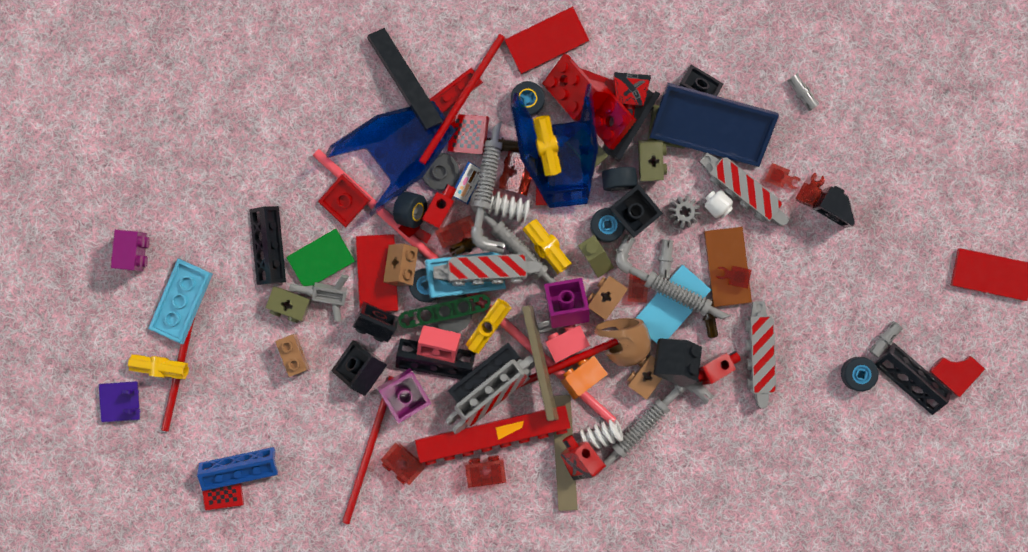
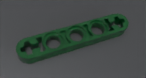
(435, 315)

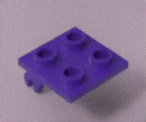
(119, 401)

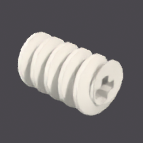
(509, 207)
(602, 435)

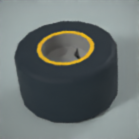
(619, 178)
(409, 209)

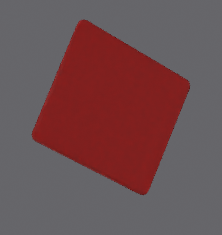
(408, 231)
(422, 235)

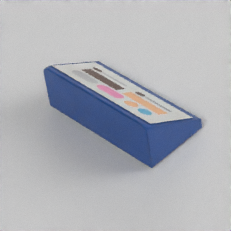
(467, 182)

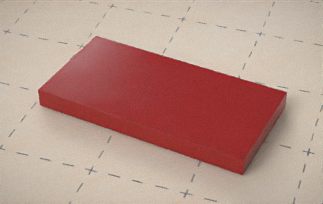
(546, 40)
(371, 265)
(991, 274)

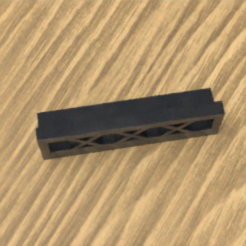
(640, 115)
(270, 245)
(433, 366)
(483, 372)
(916, 376)

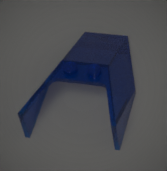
(396, 144)
(576, 154)

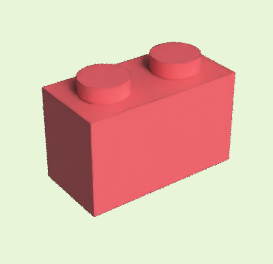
(566, 343)
(438, 344)

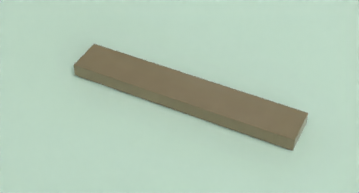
(540, 363)
(565, 484)

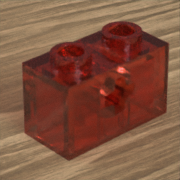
(515, 175)
(455, 232)
(412, 464)
(495, 476)

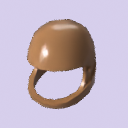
(632, 337)

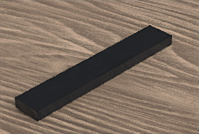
(404, 79)

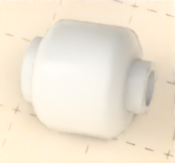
(718, 204)

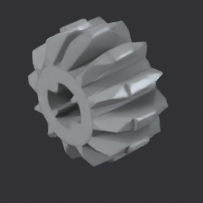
(682, 218)

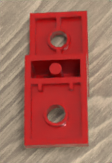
(605, 102)

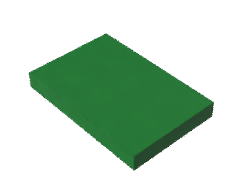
(321, 258)

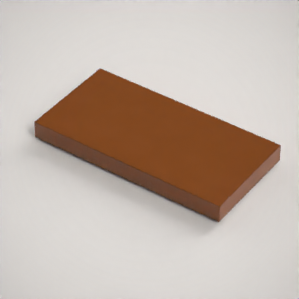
(726, 249)

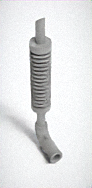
(484, 191)
(511, 242)
(664, 286)
(650, 418)

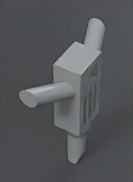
(326, 293)

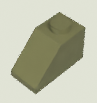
(595, 256)

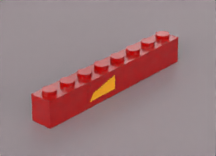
(490, 434)

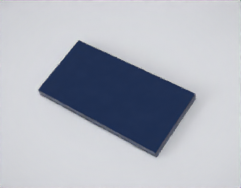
(713, 124)

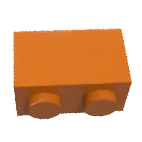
(583, 377)

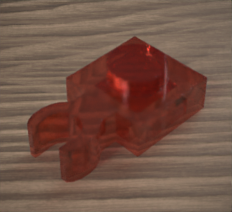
(779, 176)
(810, 193)
(737, 276)

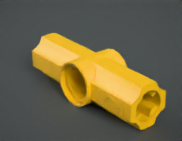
(547, 145)
(547, 246)
(494, 317)
(158, 366)

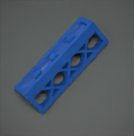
(238, 469)

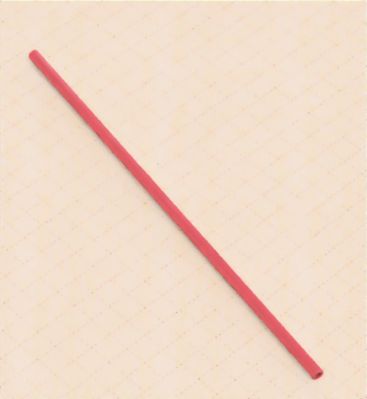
(428, 254)

